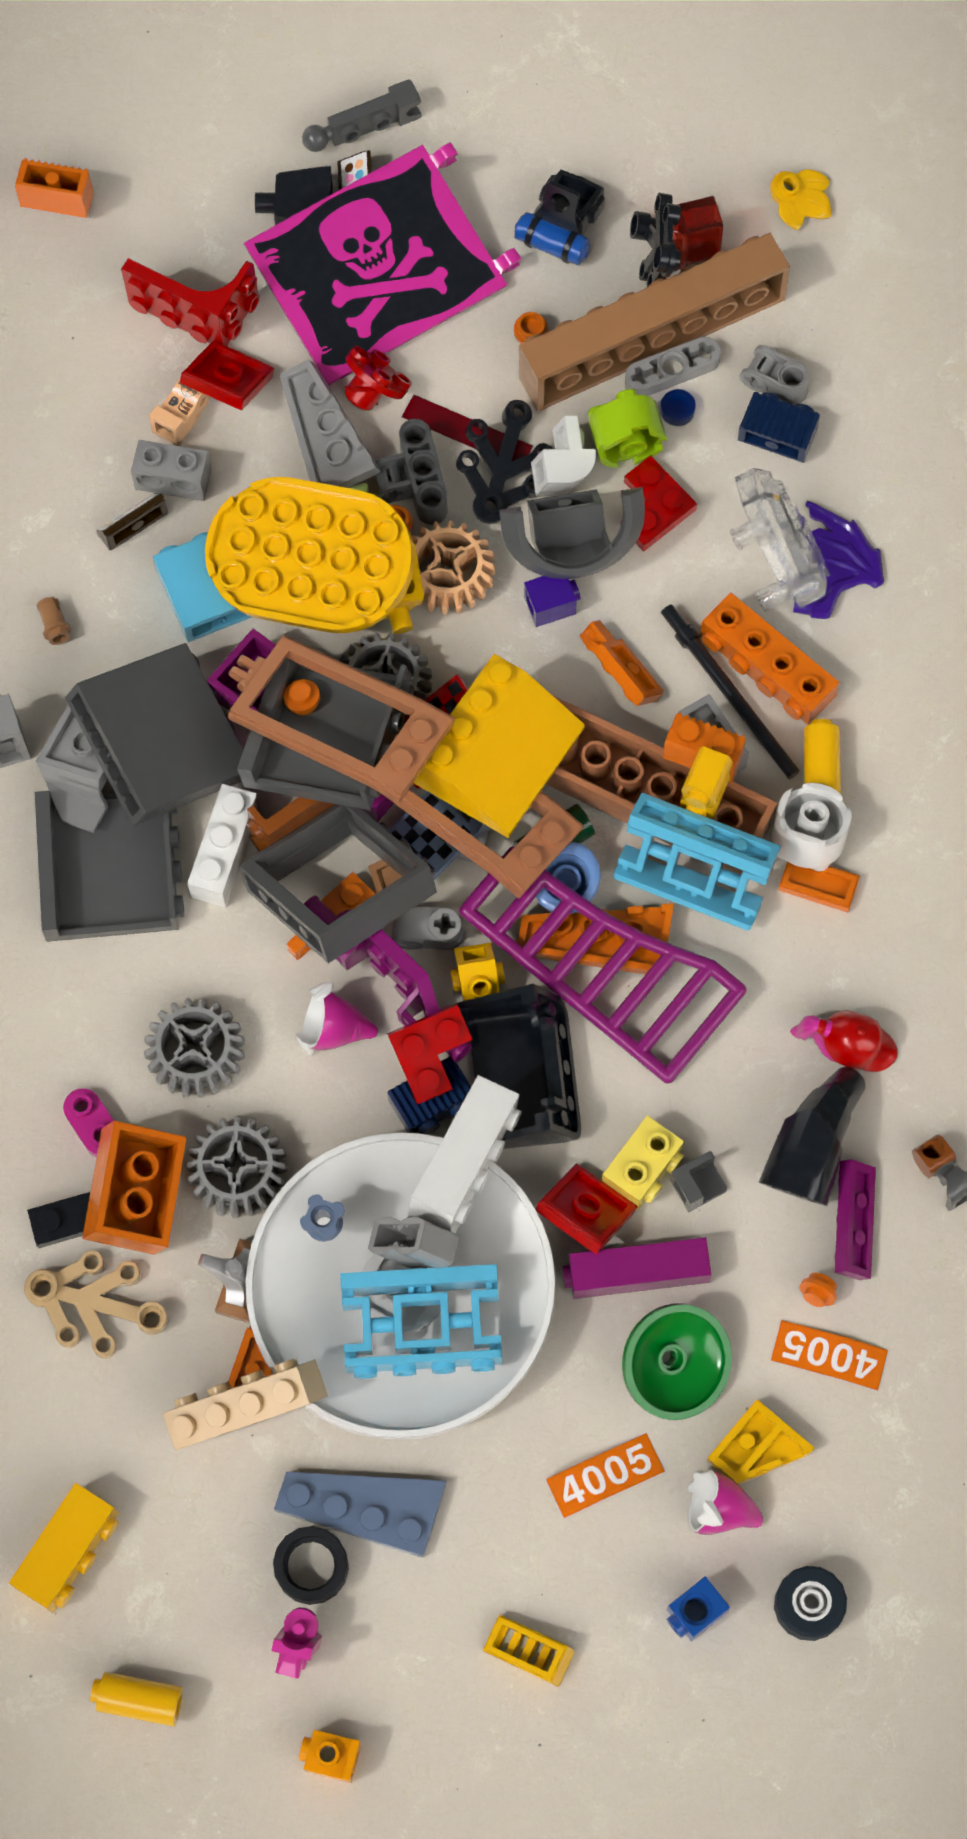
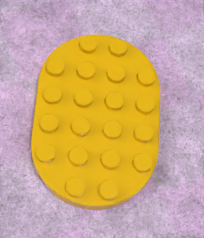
(310, 555)

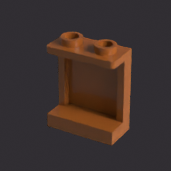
(268, 831)

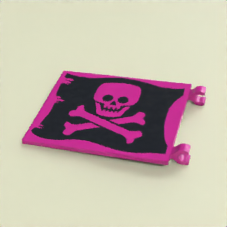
(378, 261)

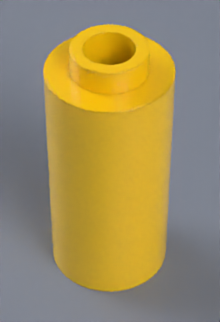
(822, 754)
(137, 1698)

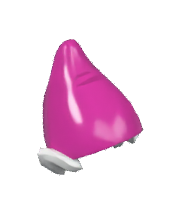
(332, 1022)
(720, 1505)

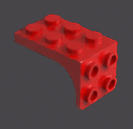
(203, 314)

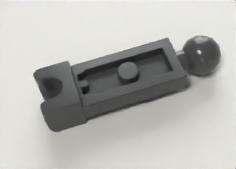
(372, 115)

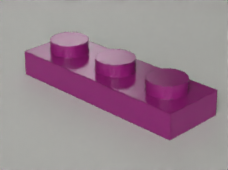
(855, 1219)

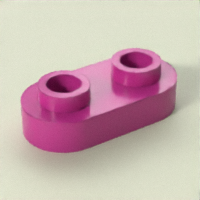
(89, 1122)

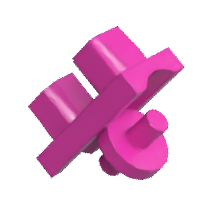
(296, 1642)

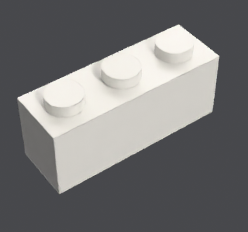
(222, 847)

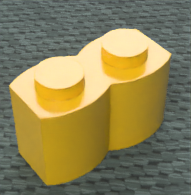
(706, 782)

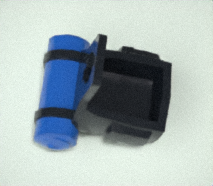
(562, 217)

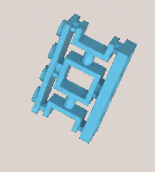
(702, 840)
(419, 1286)

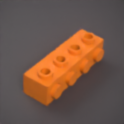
(768, 659)

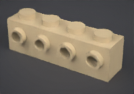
(246, 1404)

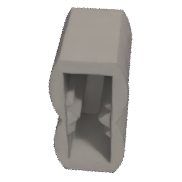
(413, 1242)

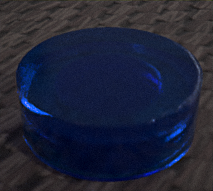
(677, 407)

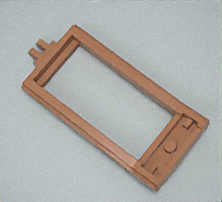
(402, 759)
(527, 858)

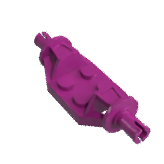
(391, 960)

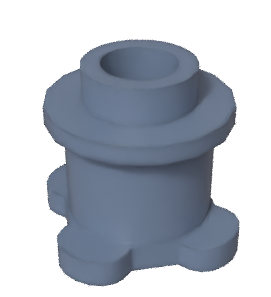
(318, 1209)

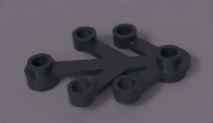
(659, 234)
(499, 466)

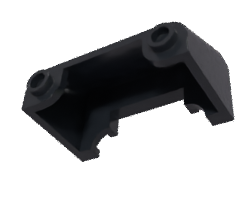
(527, 1048)

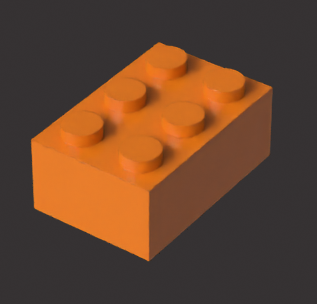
(134, 1188)

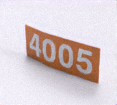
(829, 1354)
(605, 1475)

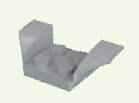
(73, 774)

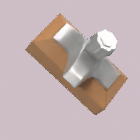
(233, 1276)

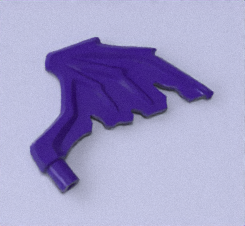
(847, 557)

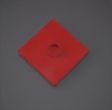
(227, 375)
(586, 1208)

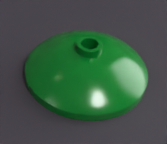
(696, 1366)

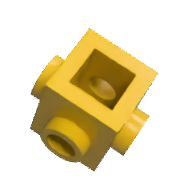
(476, 971)

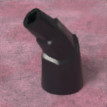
(810, 1139)

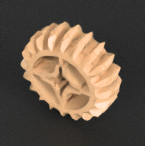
(467, 550)

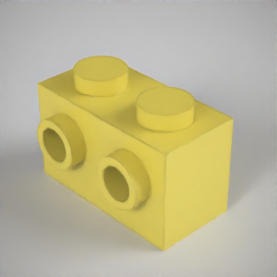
(644, 1162)

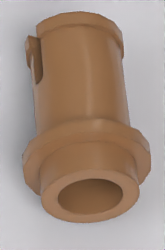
(56, 628)

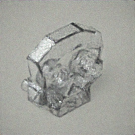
(782, 538)

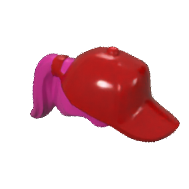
(850, 1040)

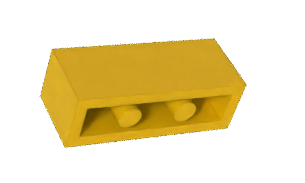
(65, 1548)

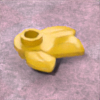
(805, 198)

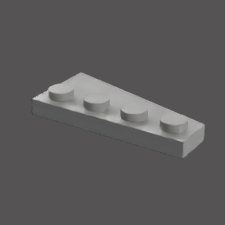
(324, 432)

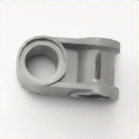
(770, 373)
(422, 928)

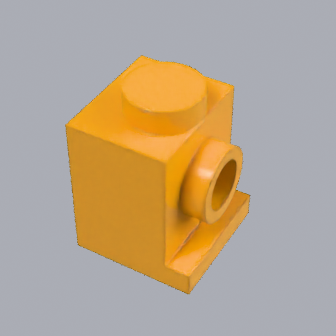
(345, 1760)

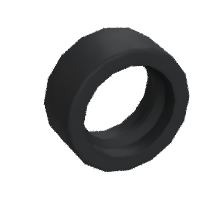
(282, 1556)

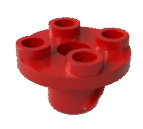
(373, 379)

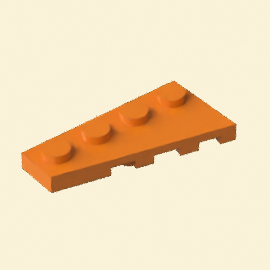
(651, 920)

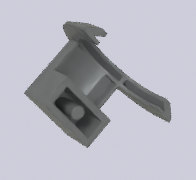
(571, 533)

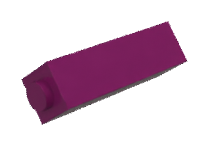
(638, 1268)

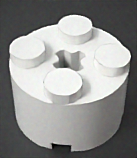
(811, 826)

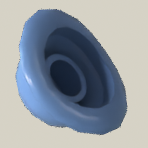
(576, 869)

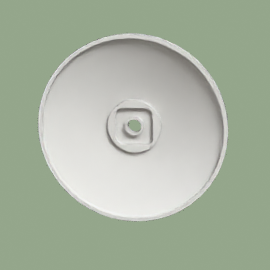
(298, 1291)

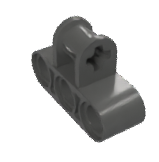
(403, 477)

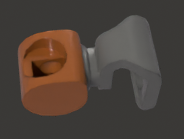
(938, 1159)

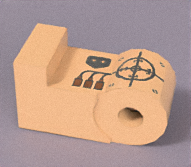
(178, 413)

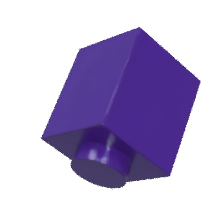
(551, 599)

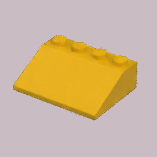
(500, 747)

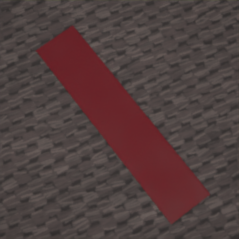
(454, 425)

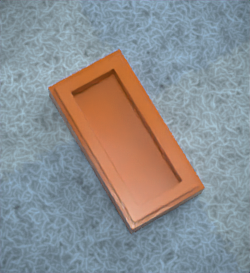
(827, 887)

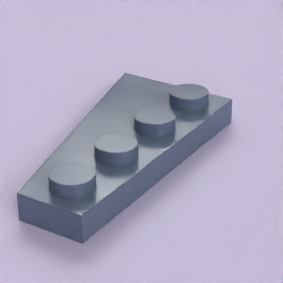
(376, 1509)

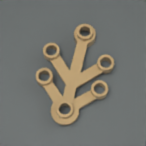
(89, 1300)

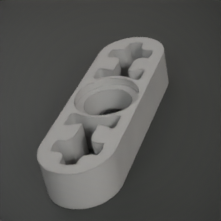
(699, 366)

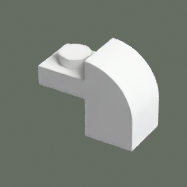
(564, 467)

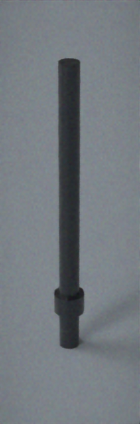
(689, 638)

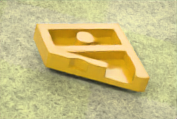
(758, 1445)

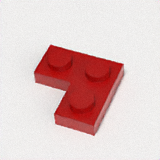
(664, 501)
(421, 1043)

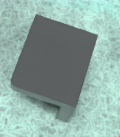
(698, 1181)

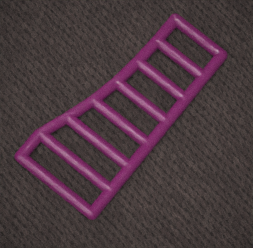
(633, 939)

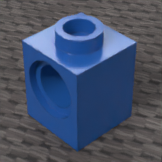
(709, 1597)

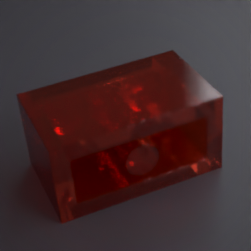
(698, 231)

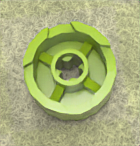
(627, 428)

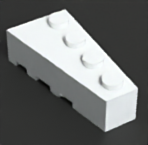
(465, 1154)

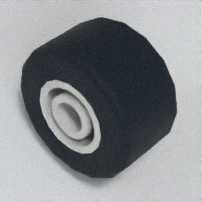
(803, 1615)

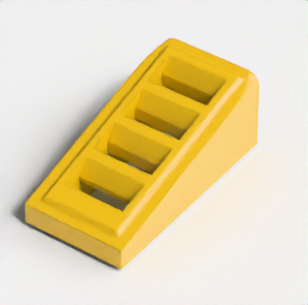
(558, 1666)

